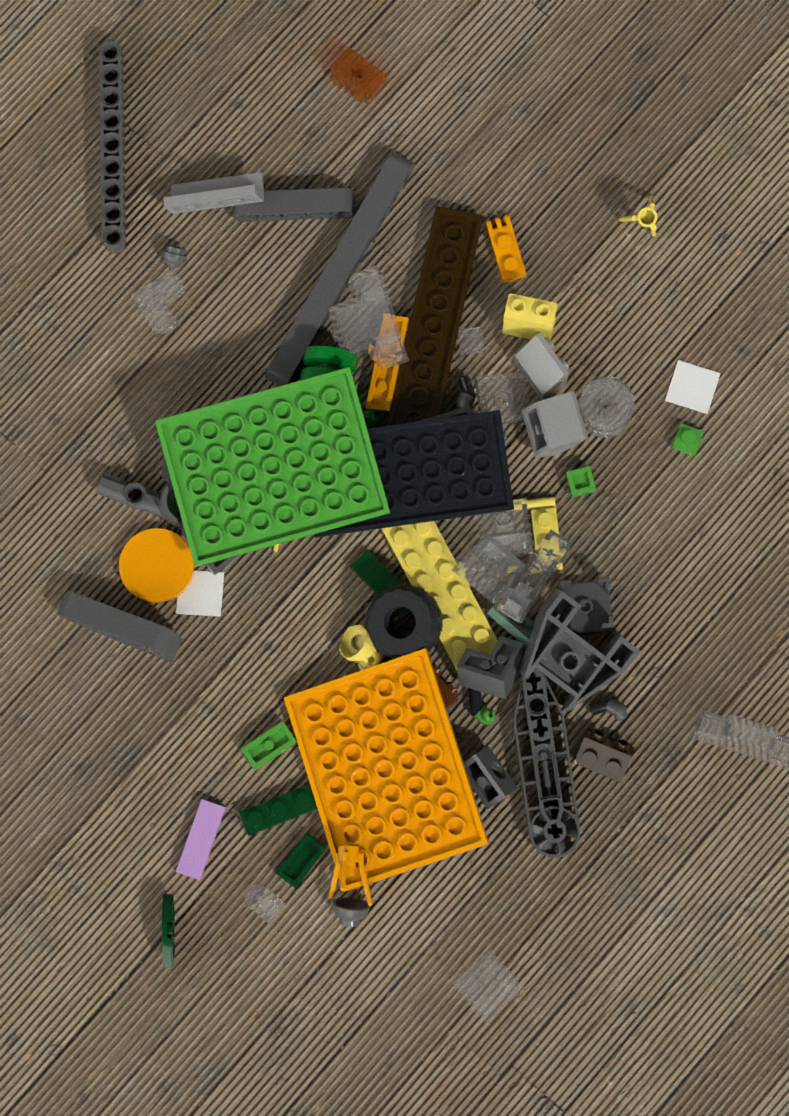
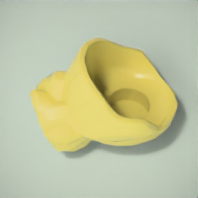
(358, 647)

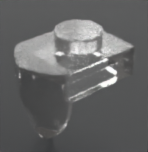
(263, 901)

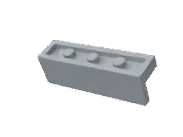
(215, 193)

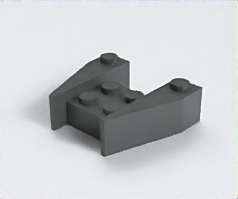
(568, 657)

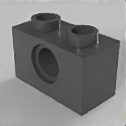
(489, 778)

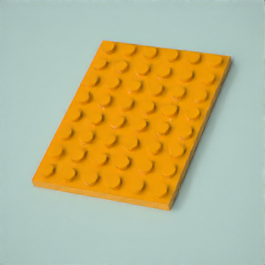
(386, 768)

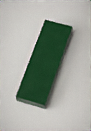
(376, 576)

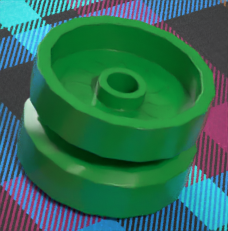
(327, 359)

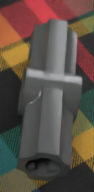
(120, 489)

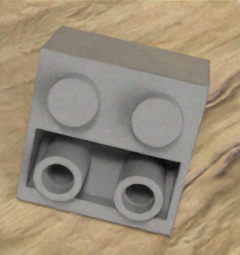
(542, 367)
(554, 424)

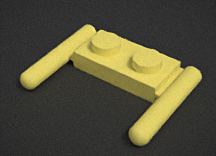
(543, 519)

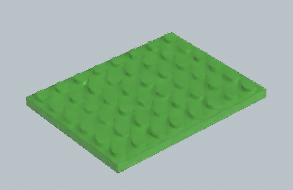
(272, 467)

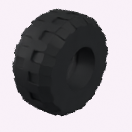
(381, 614)

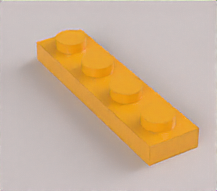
(384, 380)

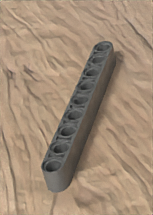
(108, 136)

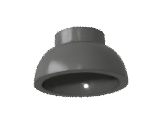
(350, 910)

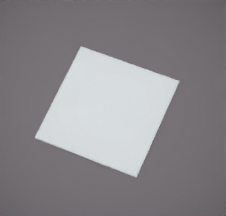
(692, 387)
(202, 595)

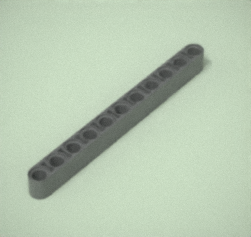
(340, 269)

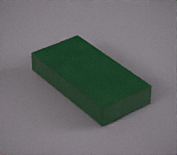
(301, 860)

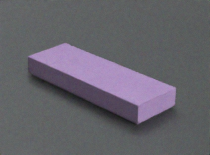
(200, 839)

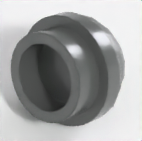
(174, 256)

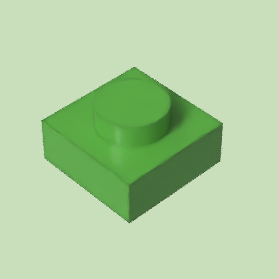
(687, 439)
(580, 481)

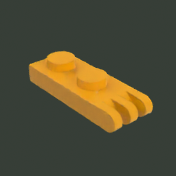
(506, 250)

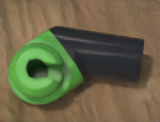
(478, 710)

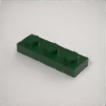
(278, 810)

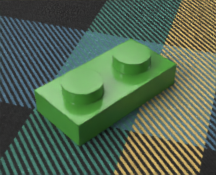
(269, 745)

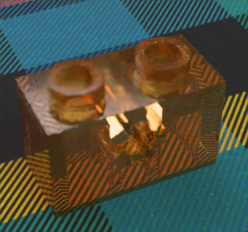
(351, 65)

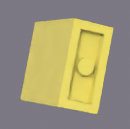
(528, 317)

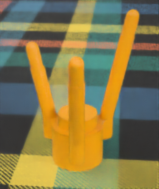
(347, 858)

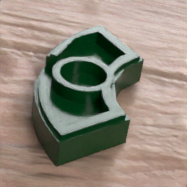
(168, 930)

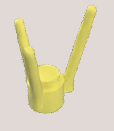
(645, 217)

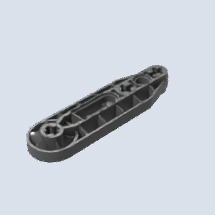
(541, 750)

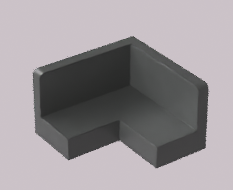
(493, 672)

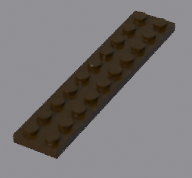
(436, 315)

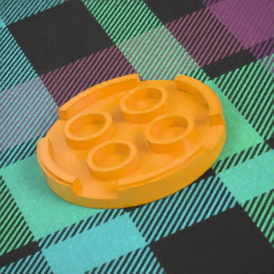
(156, 565)

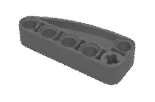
(120, 626)

